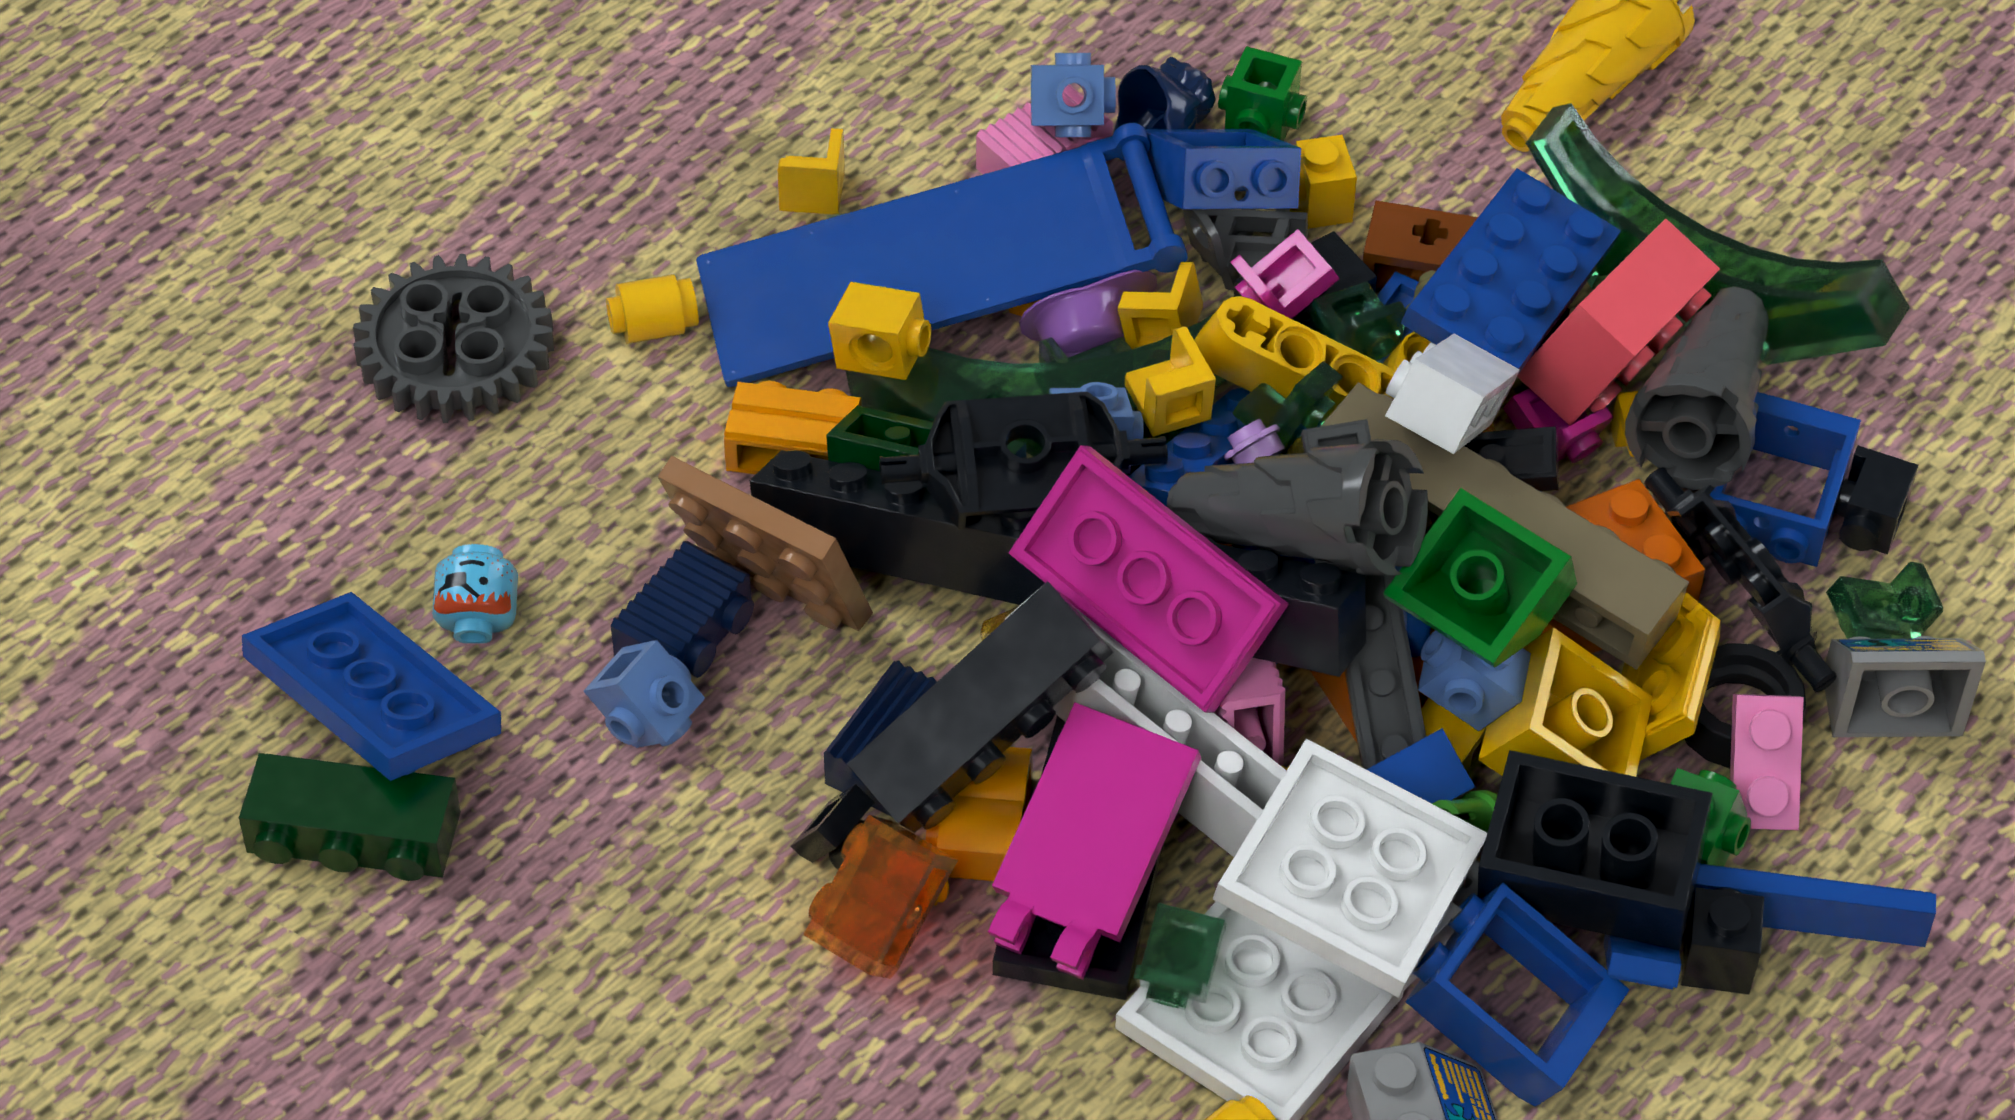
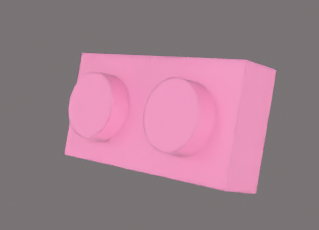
(1768, 758)

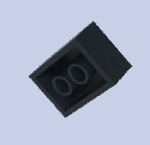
(1597, 848)

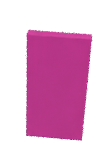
(1148, 579)

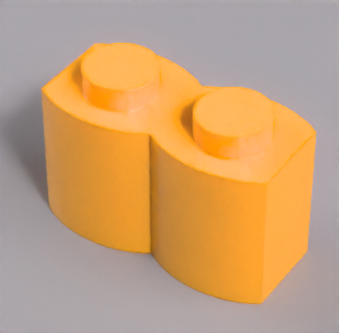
(986, 818)

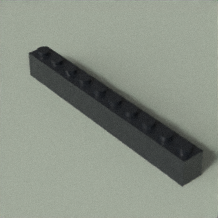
(909, 536)

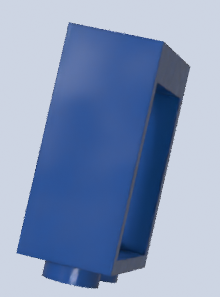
(1210, 164)
(1821, 441)
(1550, 958)

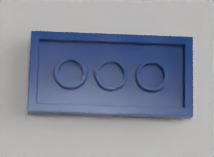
(1513, 271)
(371, 685)

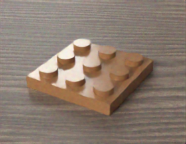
(768, 545)

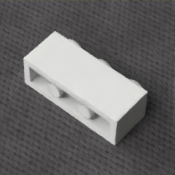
(1449, 392)

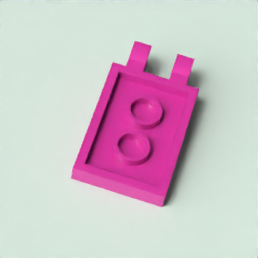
(1091, 835)

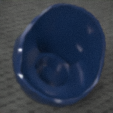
(1165, 97)

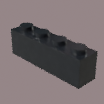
(981, 709)

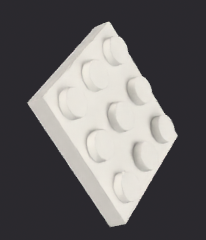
(1351, 867)
(1271, 1023)

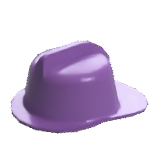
(1084, 315)

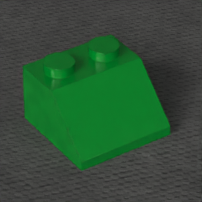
(1484, 580)

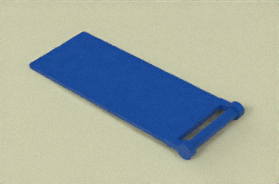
(958, 245)

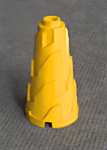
(1594, 58)

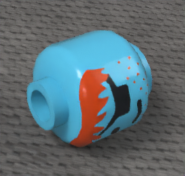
(475, 593)

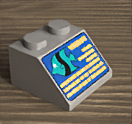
(1902, 686)
(1416, 1085)

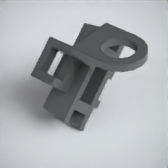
(1231, 233)

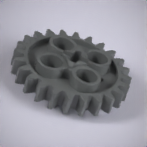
(497, 344)

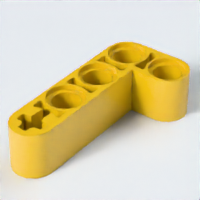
(1259, 346)

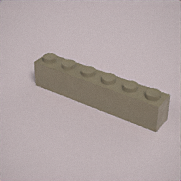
(1620, 594)

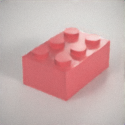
(1621, 324)

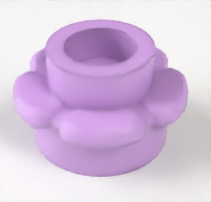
(1254, 441)

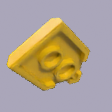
(1677, 675)

